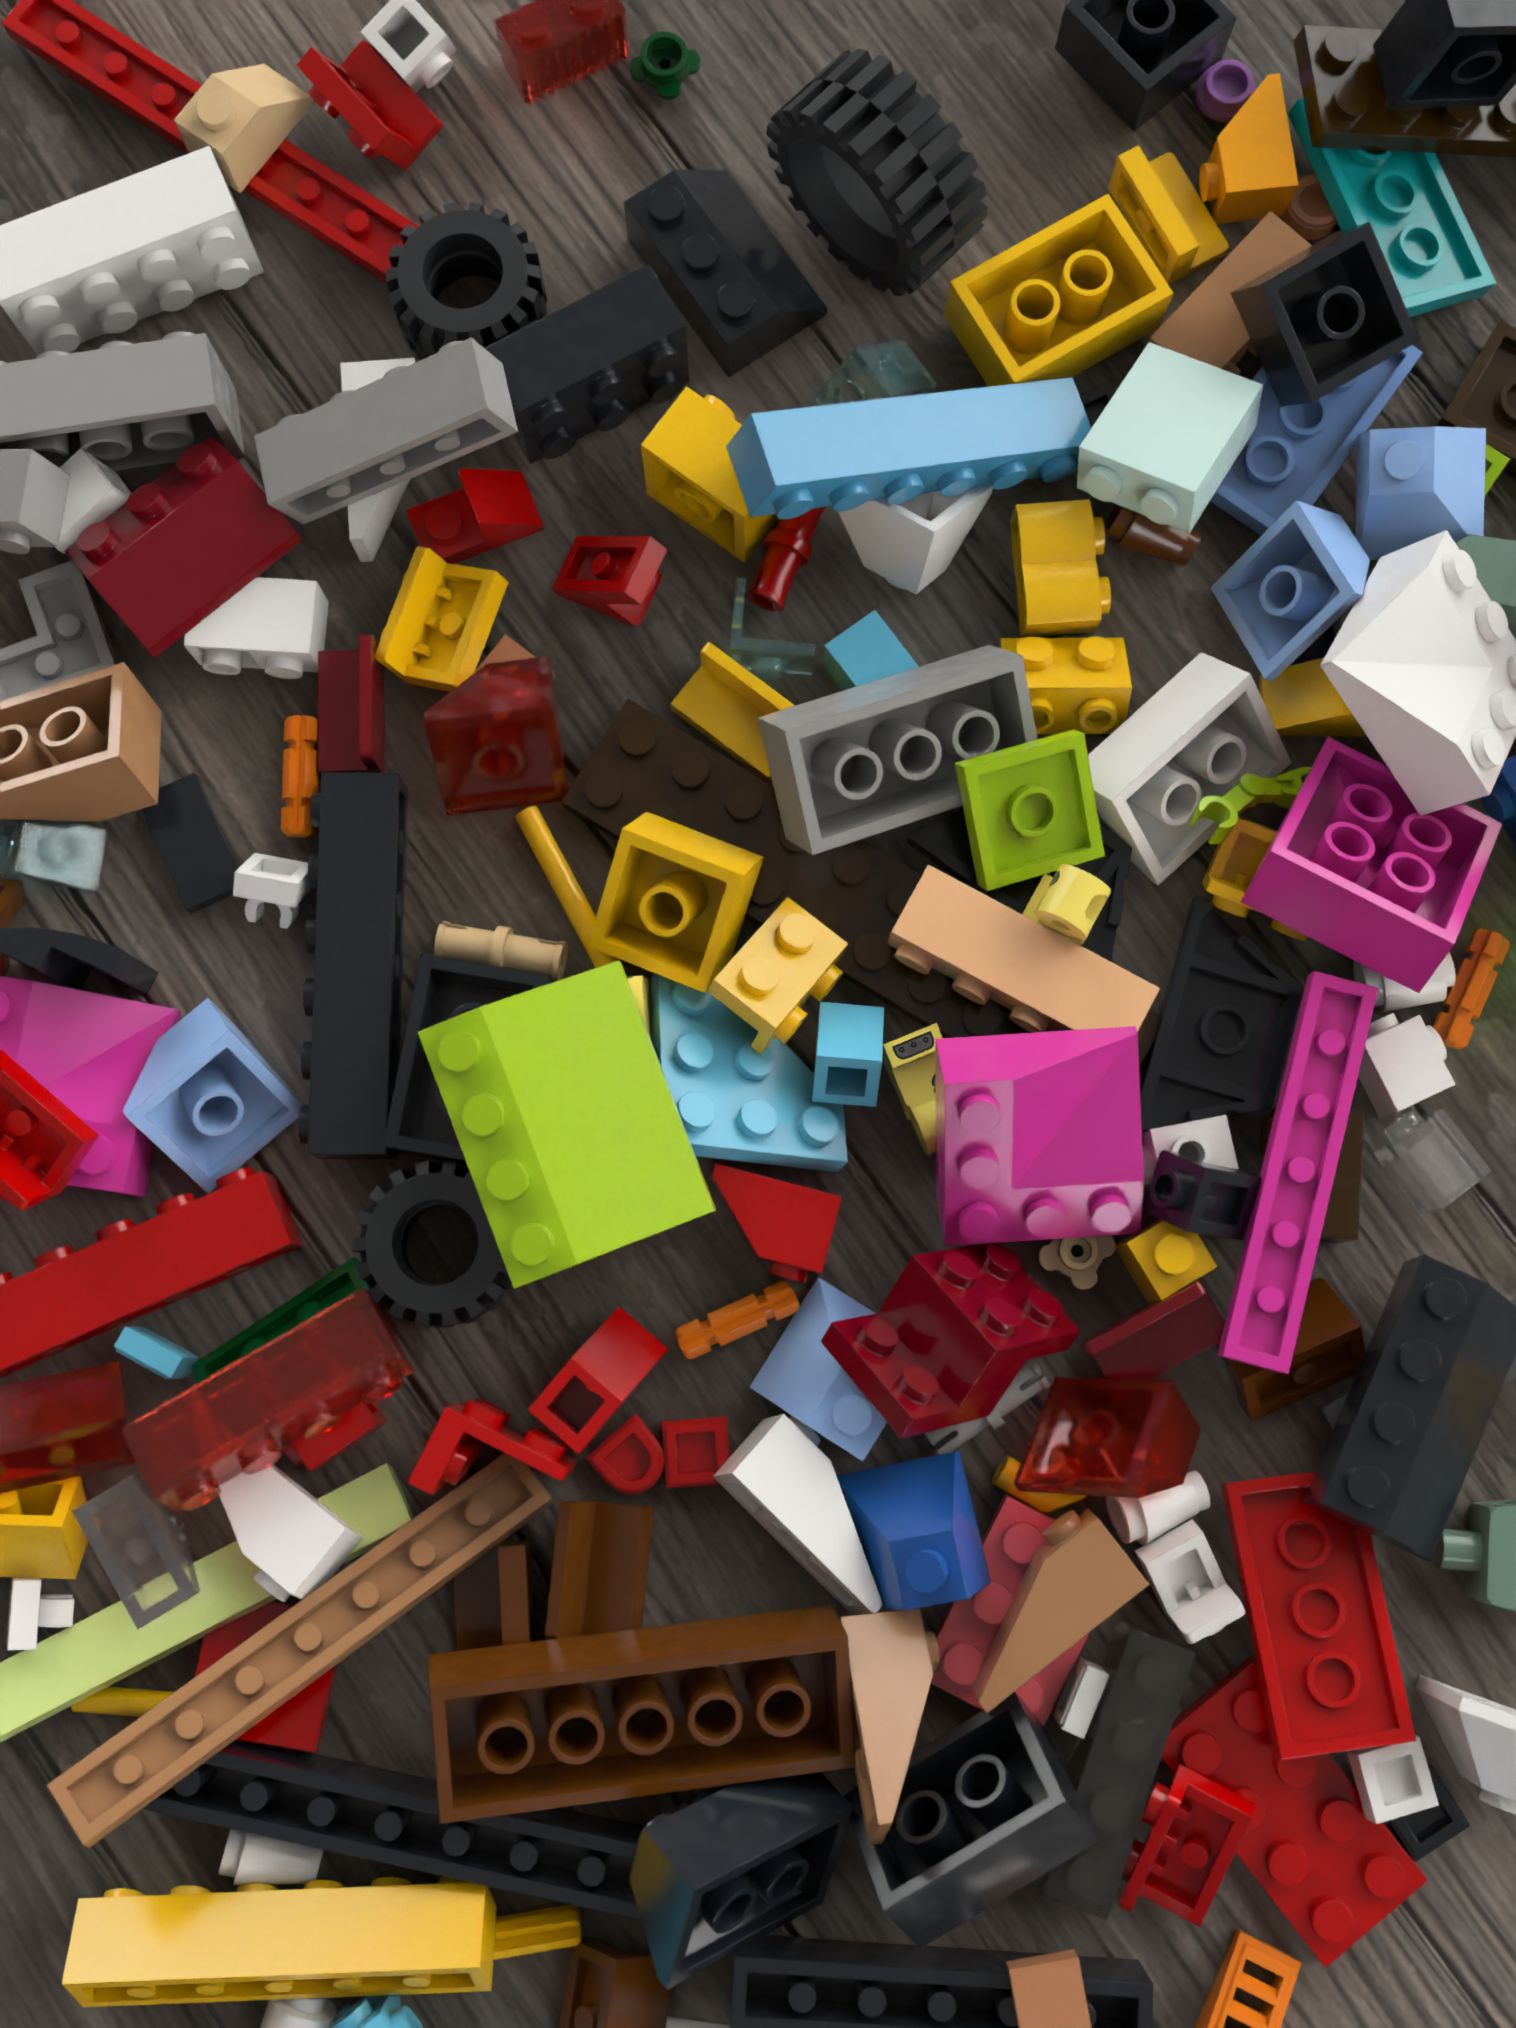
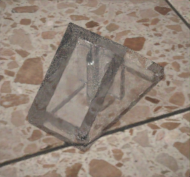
(140, 1549)

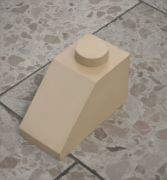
(242, 119)

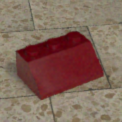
(183, 545)

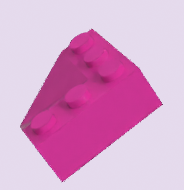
(1369, 870)
(89, 1057)
(1038, 1136)

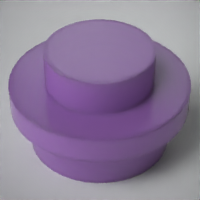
(1224, 89)

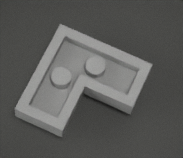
(68, 631)

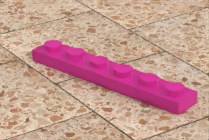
(1298, 1172)

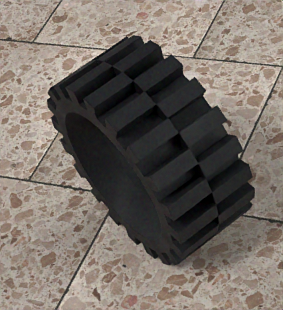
(877, 172)

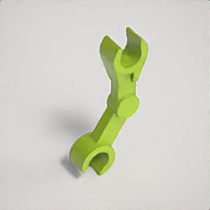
(1248, 793)

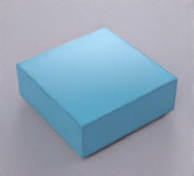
(155, 1352)

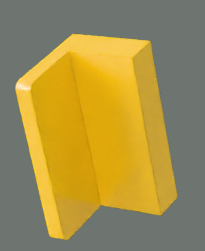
(1166, 213)
(725, 707)

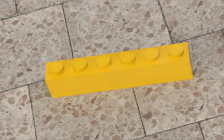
(281, 1943)

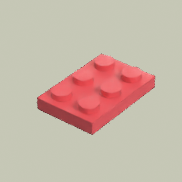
(973, 1623)

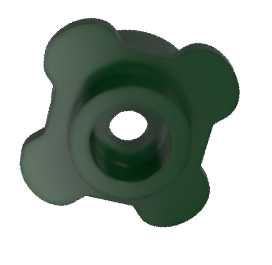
(662, 49)

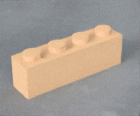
(1014, 961)

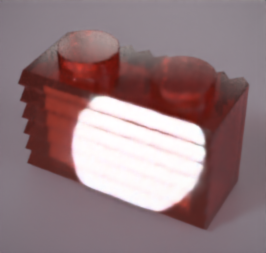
(559, 41)

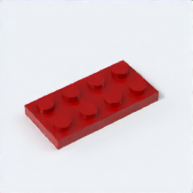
(1315, 1622)
(1308, 1832)

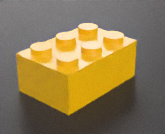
(1058, 299)

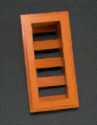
(1230, 1976)

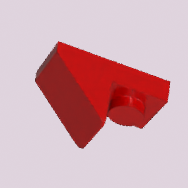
(477, 518)
(612, 575)

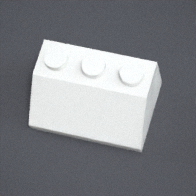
(1176, 750)

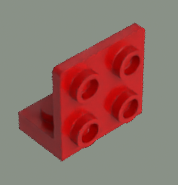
(453, 1452)

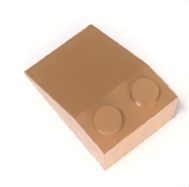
(80, 749)

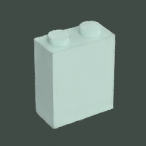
(1168, 437)

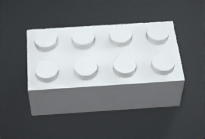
(124, 253)

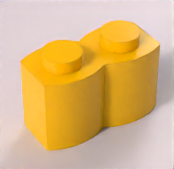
(1058, 568)

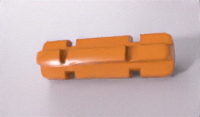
(299, 775)
(1471, 987)
(737, 1319)

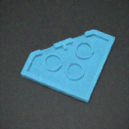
(732, 1096)

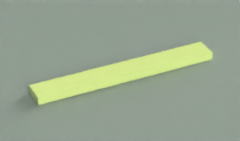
(112, 1648)

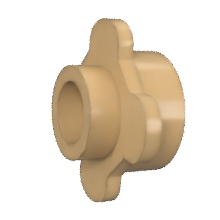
(1079, 1269)

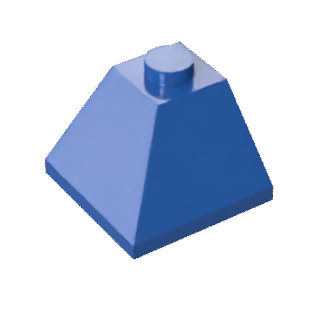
(918, 1530)

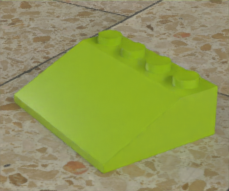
(566, 1122)

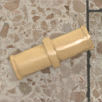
(501, 949)

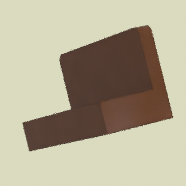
(1325, 1353)
(598, 1568)
(496, 1598)
(612, 1989)

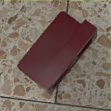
(351, 710)
(1157, 1335)

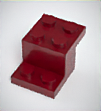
(949, 1337)

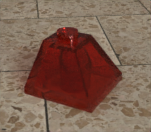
(499, 739)
(1109, 1439)

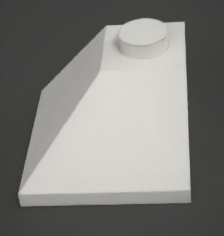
(914, 538)
(1478, 1738)

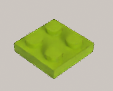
(1030, 809)

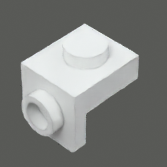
(1189, 1582)

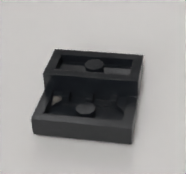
(72, 956)

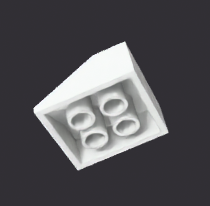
(1430, 673)

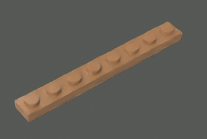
(296, 1648)

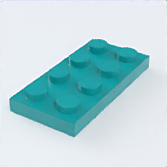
(1411, 215)

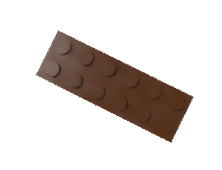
(640, 1712)

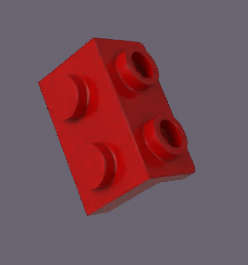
(375, 101)
(38, 1138)
(1188, 1845)

